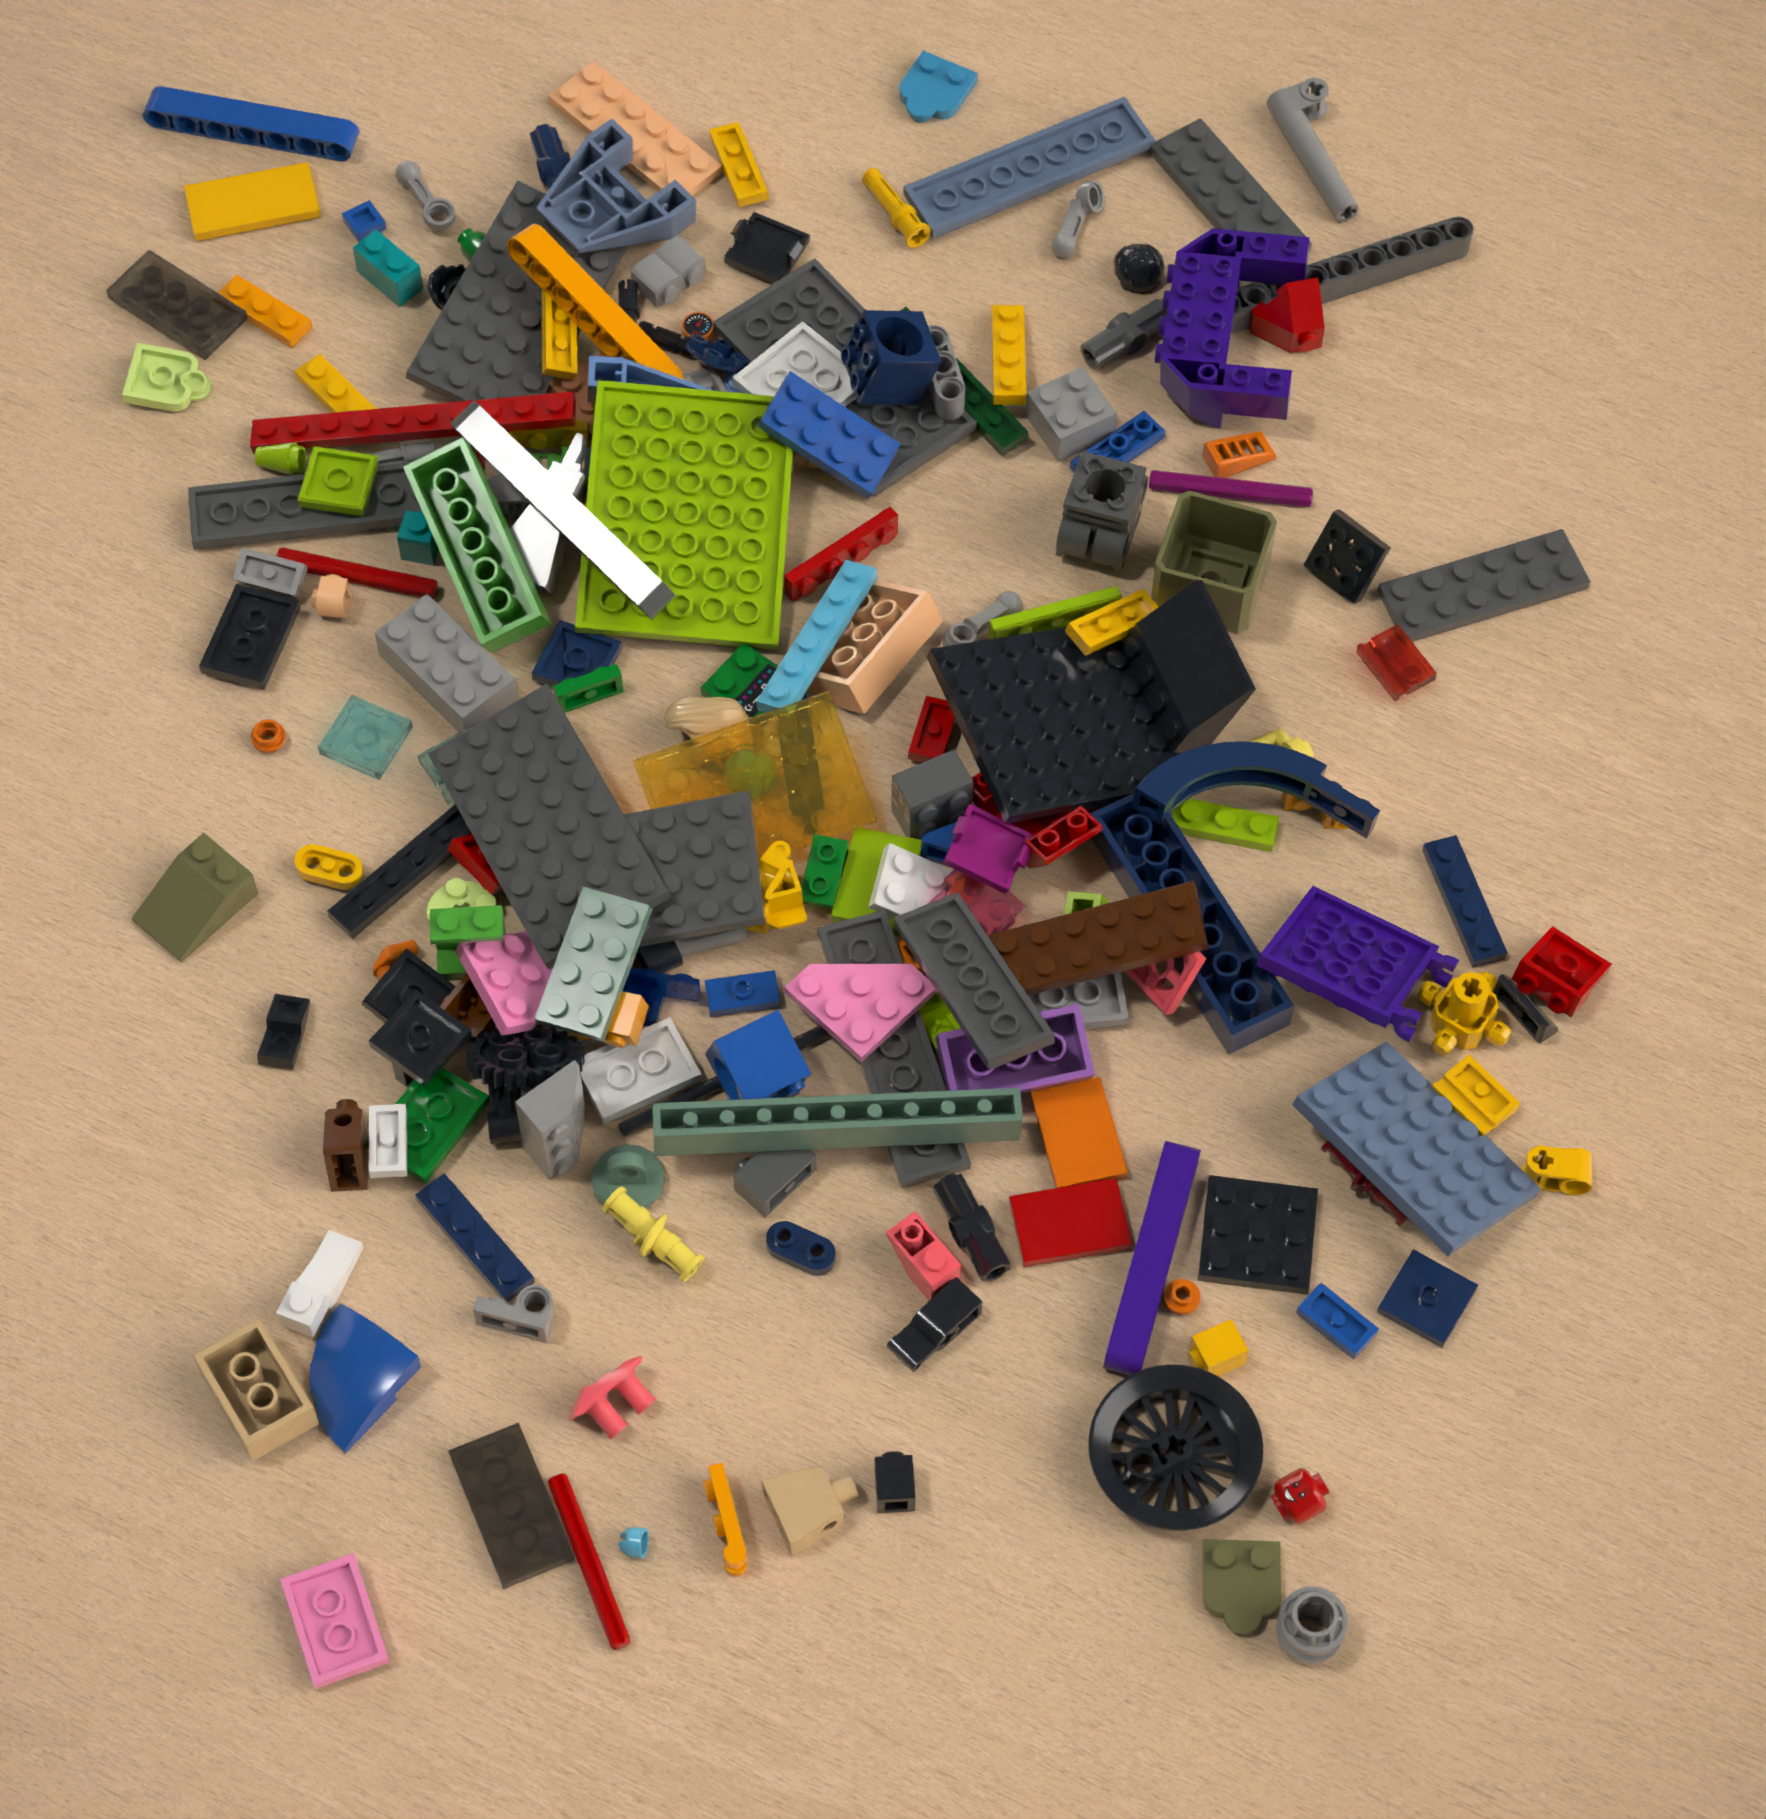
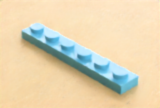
(818, 636)

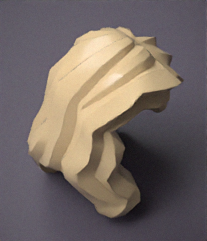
(703, 715)

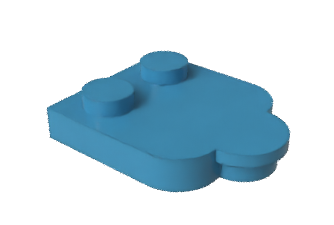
(935, 87)

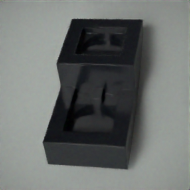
(284, 1031)

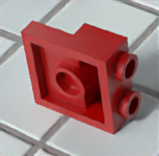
(1560, 972)

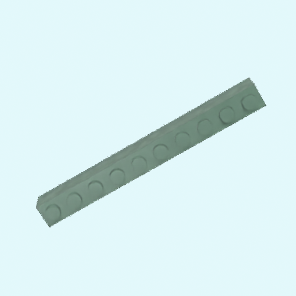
(837, 1121)

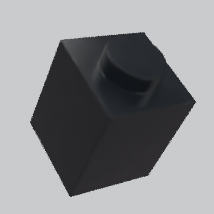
(894, 1482)

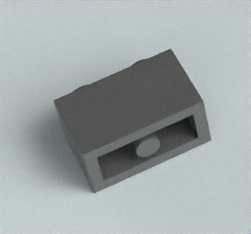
(772, 1177)

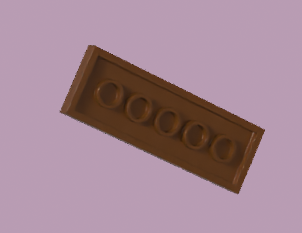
(1104, 939)

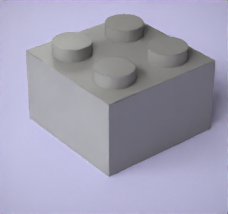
(1070, 413)

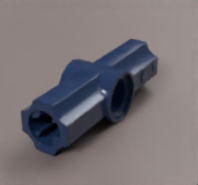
(549, 153)

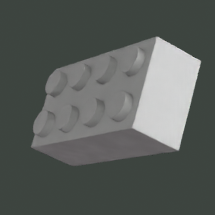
(445, 664)

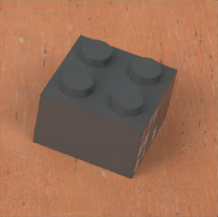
(931, 794)

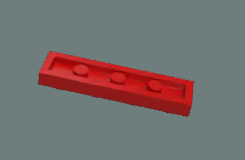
(852, 547)

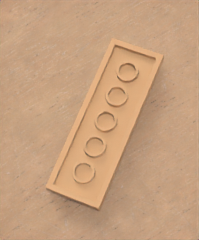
(659, 148)

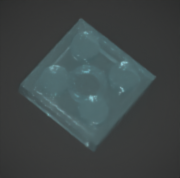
(365, 737)

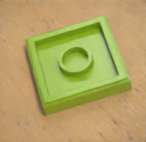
(338, 481)

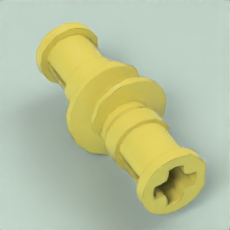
(652, 1234)

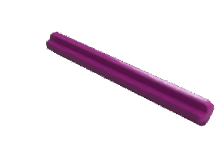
(1231, 488)

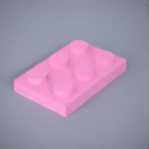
(334, 1621)

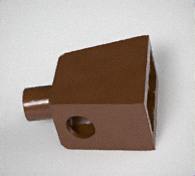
(346, 1134)

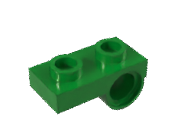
(824, 871)

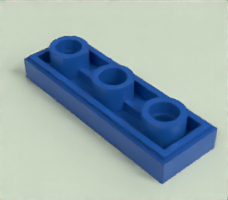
(1128, 440)

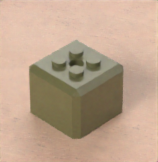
(1219, 543)

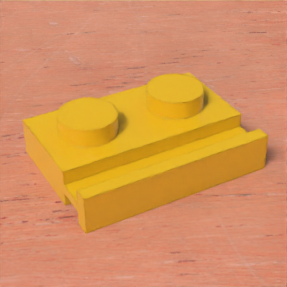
(1476, 1095)

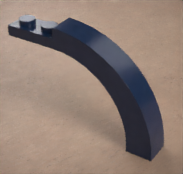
(1250, 765)

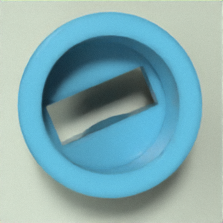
(634, 1542)

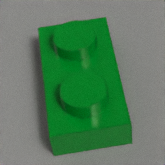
(589, 688)

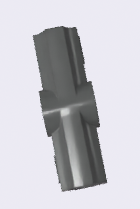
(1123, 335)

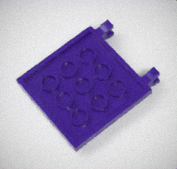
(1354, 960)

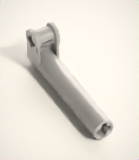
(1293, 111)

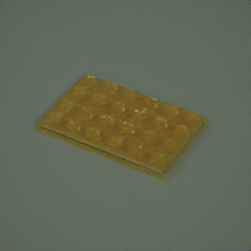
(789, 762)

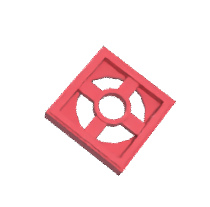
(1167, 997)

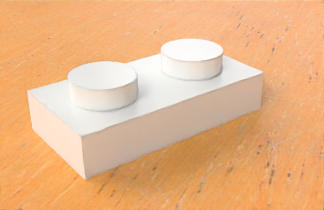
(387, 1141)

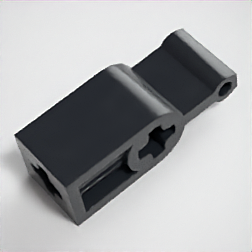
(936, 1324)

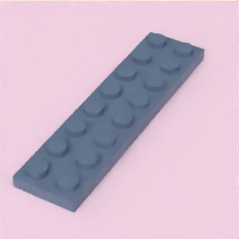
(1028, 167)

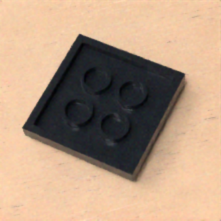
(1258, 1234)

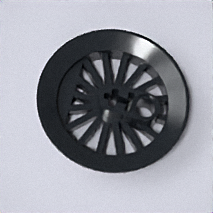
(1229, 1425)

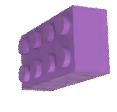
(1051, 1066)

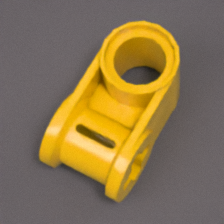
(1560, 1169)

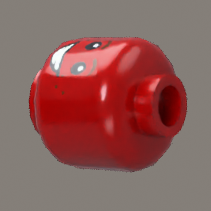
(1300, 1496)

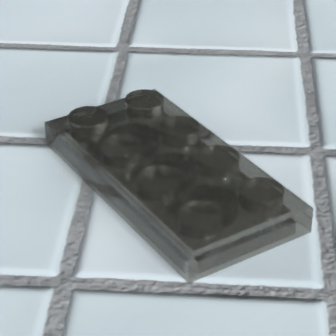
(177, 304)
(511, 1505)

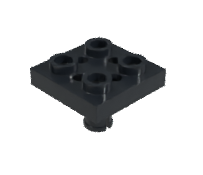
(1365, 552)

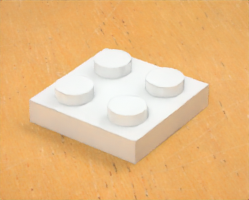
(905, 882)

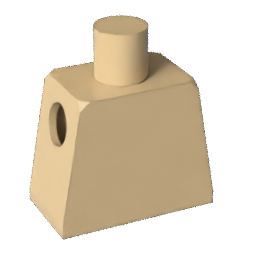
(806, 1505)

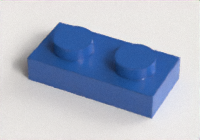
(1337, 1320)

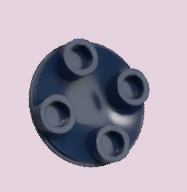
(716, 355)

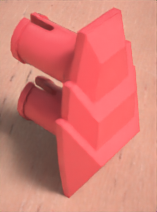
(593, 1397)

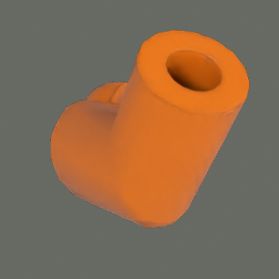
(390, 955)

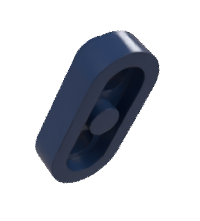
(798, 1249)

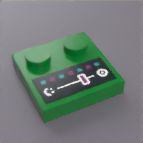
(741, 678)

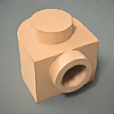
(332, 597)

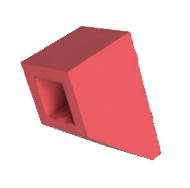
(923, 1255)

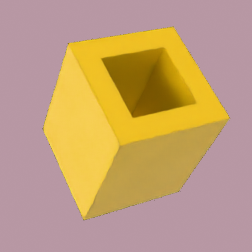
(1218, 1349)

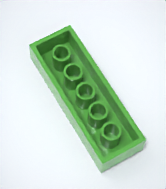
(477, 545)

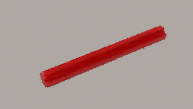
(363, 573)
(589, 1561)

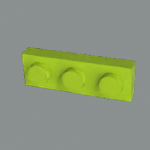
(1226, 824)

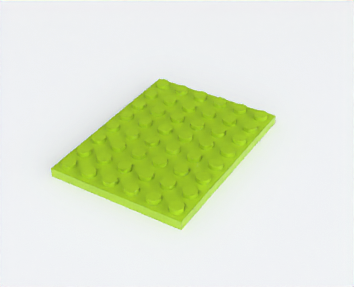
(698, 503)

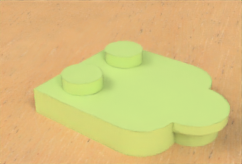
(164, 379)

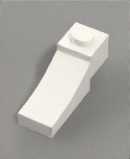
(319, 1284)

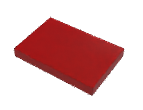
(1070, 1222)

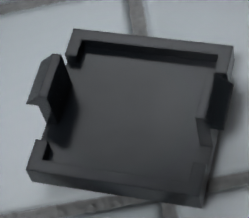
(765, 247)

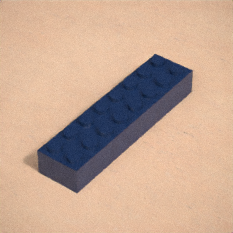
(1230, 989)

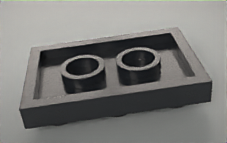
(250, 636)

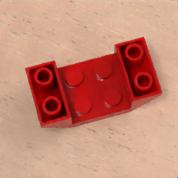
(1051, 834)

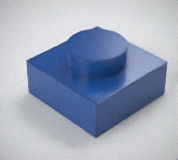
(363, 220)

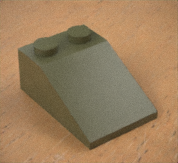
(195, 897)

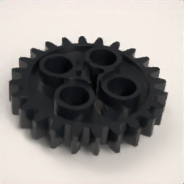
(522, 1057)

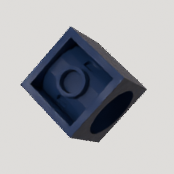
(890, 357)

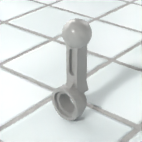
(409, 175)
(1088, 200)
(1005, 604)

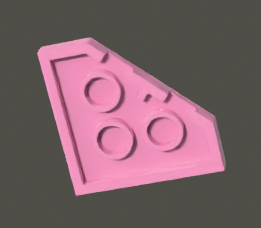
(507, 978)
(860, 1001)

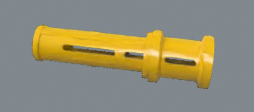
(902, 216)

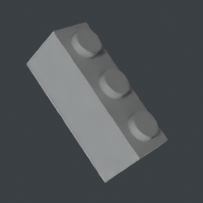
(553, 1121)

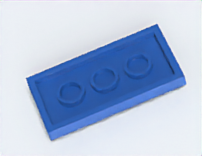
(828, 435)

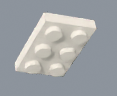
(640, 1074)

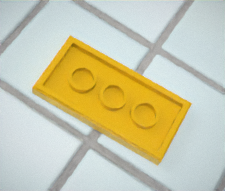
(252, 201)

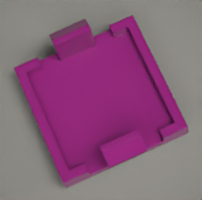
(987, 848)

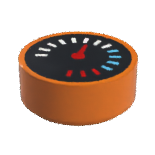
(699, 324)

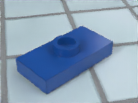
(742, 993)

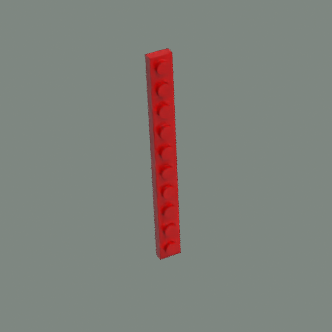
(411, 422)

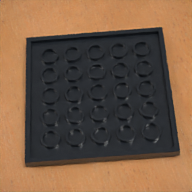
(1050, 721)

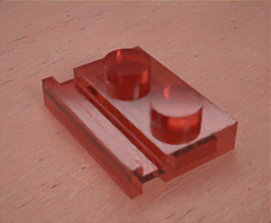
(1396, 662)

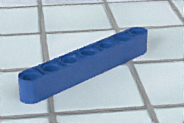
(251, 123)

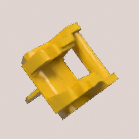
(780, 890)

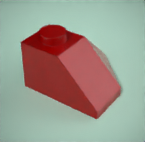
(1291, 319)

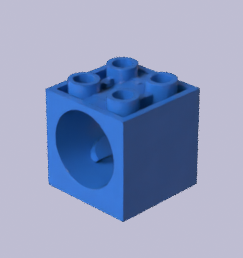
(759, 1061)

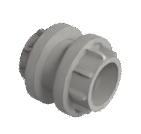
(1320, 1606)

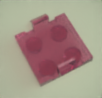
(989, 906)

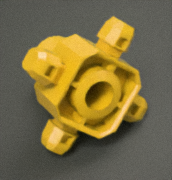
(1464, 1012)

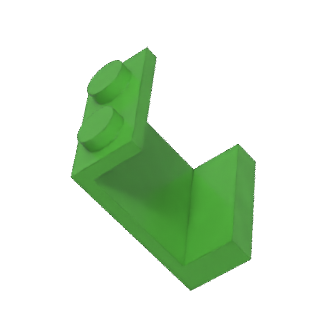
(459, 925)

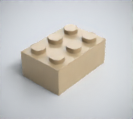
(256, 1389)

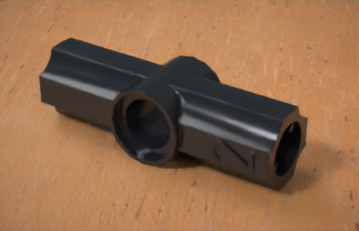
(971, 1227)

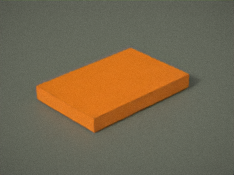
(1078, 1133)

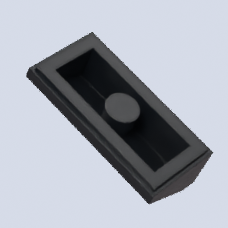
(1524, 1009)

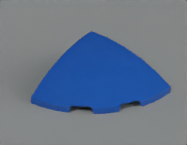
(356, 1374)

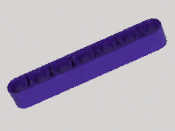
(1152, 1259)

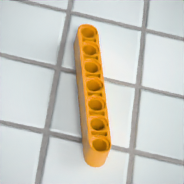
(585, 300)

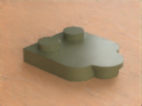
(1241, 1581)

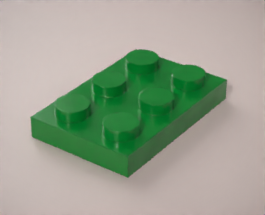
(438, 1120)

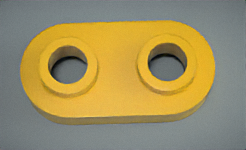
(331, 866)

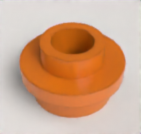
(268, 728)
(1179, 1306)

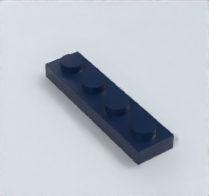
(1464, 901)
(474, 1238)

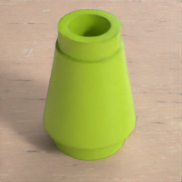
(284, 458)

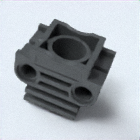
(1102, 509)

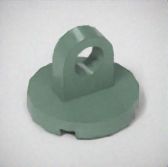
(632, 1168)

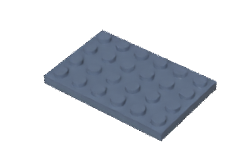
(1416, 1148)

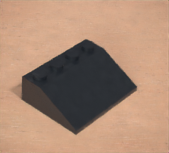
(1188, 668)

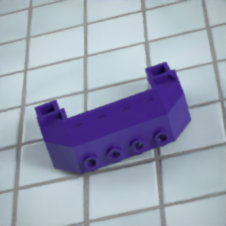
(1201, 323)

